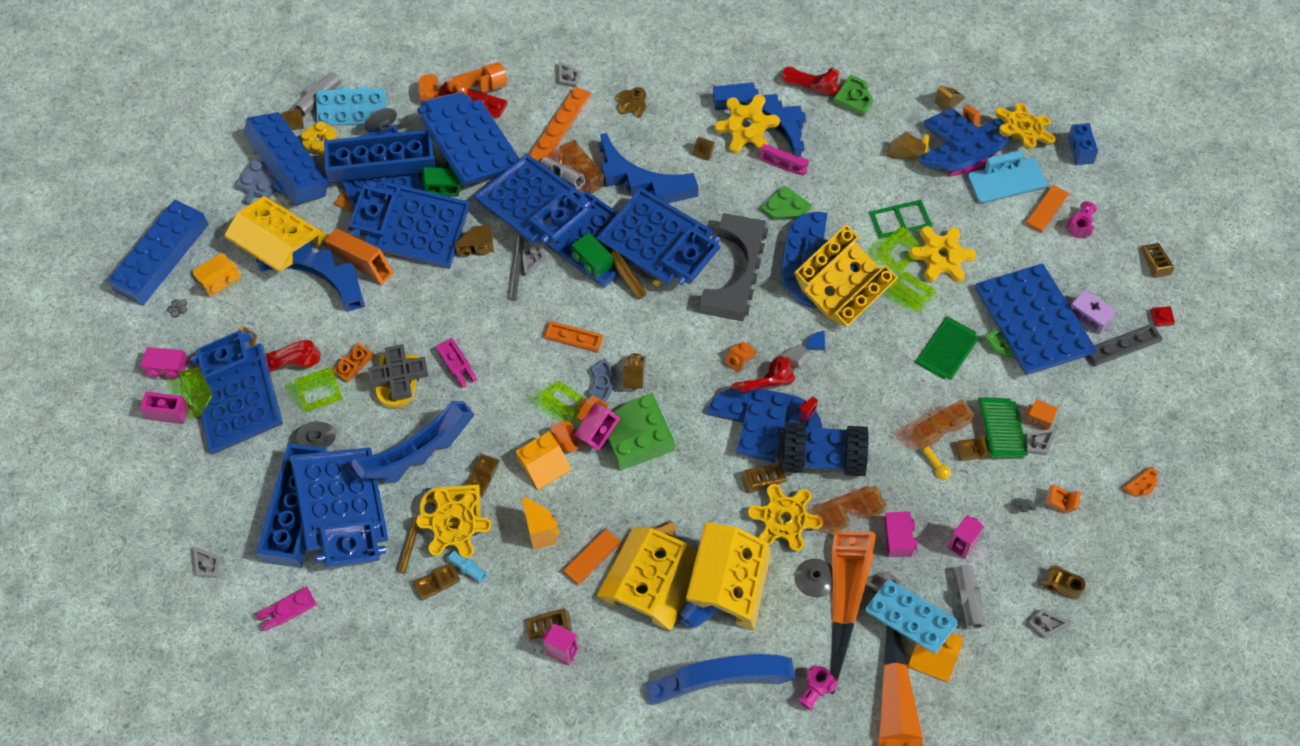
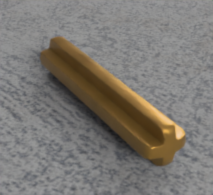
(628, 275)

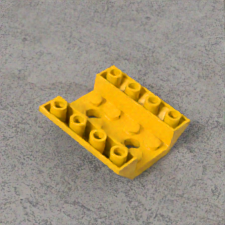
(272, 236)
(851, 290)
(722, 568)
(664, 577)

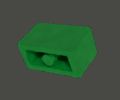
(440, 181)
(592, 255)

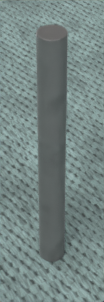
(516, 268)

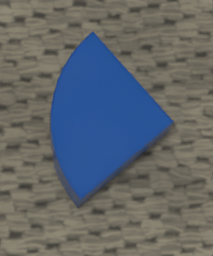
(816, 341)

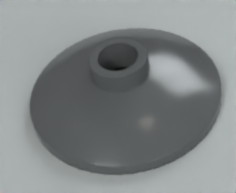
(380, 120)
(316, 434)
(814, 586)

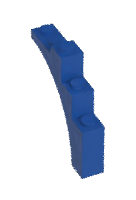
(790, 117)
(664, 186)
(322, 264)
(416, 450)

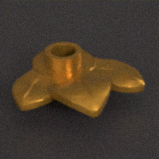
(630, 102)

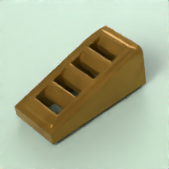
(1166, 269)
(751, 475)
(548, 616)

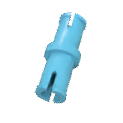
(467, 566)

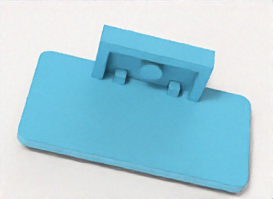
(348, 105)
(1007, 177)
(911, 616)

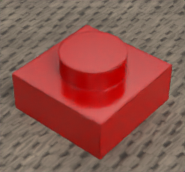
(1162, 316)
(808, 408)

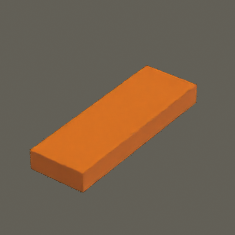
(1047, 209)
(573, 336)
(592, 557)

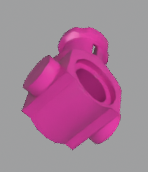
(1080, 225)
(815, 688)

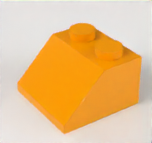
(543, 460)
(541, 525)
(940, 663)

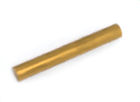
(408, 547)

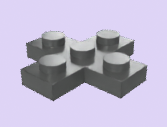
(398, 372)

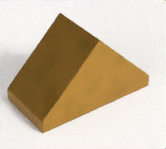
(948, 97)
(906, 147)

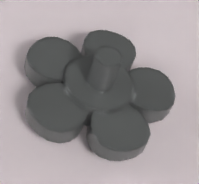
(177, 308)
(1024, 505)

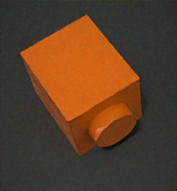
(1041, 414)

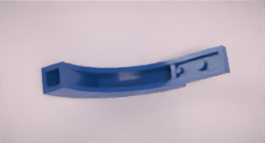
(719, 671)

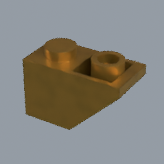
(476, 241)
(634, 371)

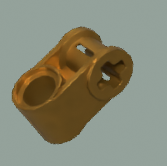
(1063, 581)

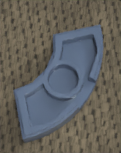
(603, 380)

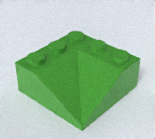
(640, 433)

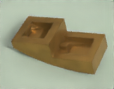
(973, 448)
(483, 472)
(439, 580)

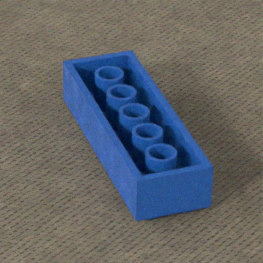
(378, 155)
(286, 157)
(158, 252)
(282, 534)

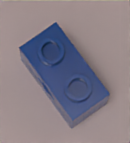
(1082, 144)

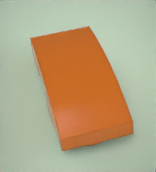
(356, 360)

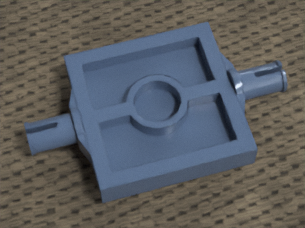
(256, 181)

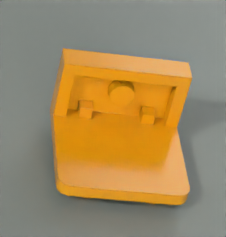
(217, 274)

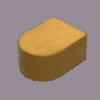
(294, 119)

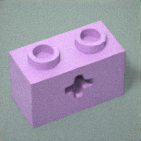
(1092, 311)

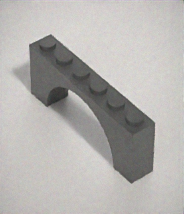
(733, 300)

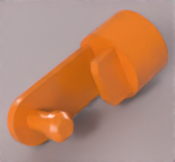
(488, 77)

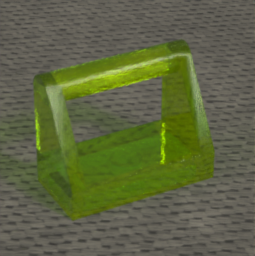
(891, 243)
(908, 295)
(315, 381)
(195, 390)
(556, 406)

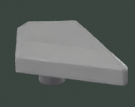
(568, 75)
(532, 258)
(798, 356)
(1040, 441)
(206, 563)
(877, 581)
(1048, 623)

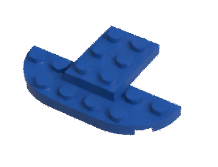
(963, 139)
(801, 242)
(762, 417)

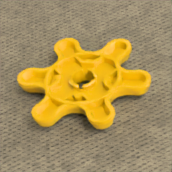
(1024, 126)
(751, 134)
(935, 262)
(791, 506)
(440, 519)

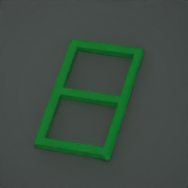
(896, 208)

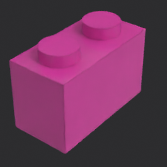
(164, 362)
(164, 407)
(597, 427)
(899, 534)
(966, 536)
(561, 644)

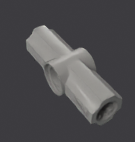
(309, 100)
(565, 172)
(969, 596)

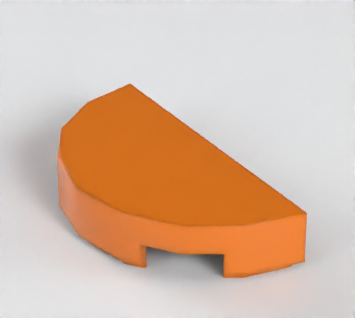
(1143, 484)

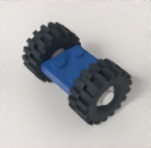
(825, 449)

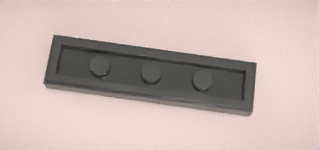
(1125, 344)

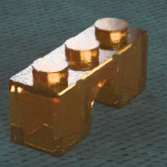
(575, 156)
(951, 418)
(866, 500)

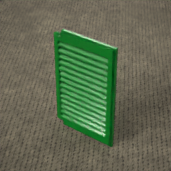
(947, 349)
(1003, 427)

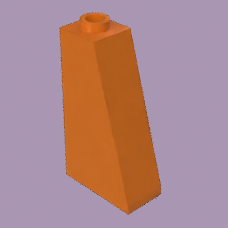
(365, 256)

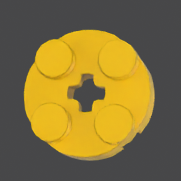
(311, 134)

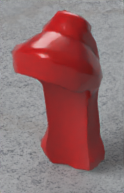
(822, 83)
(299, 353)
(778, 375)

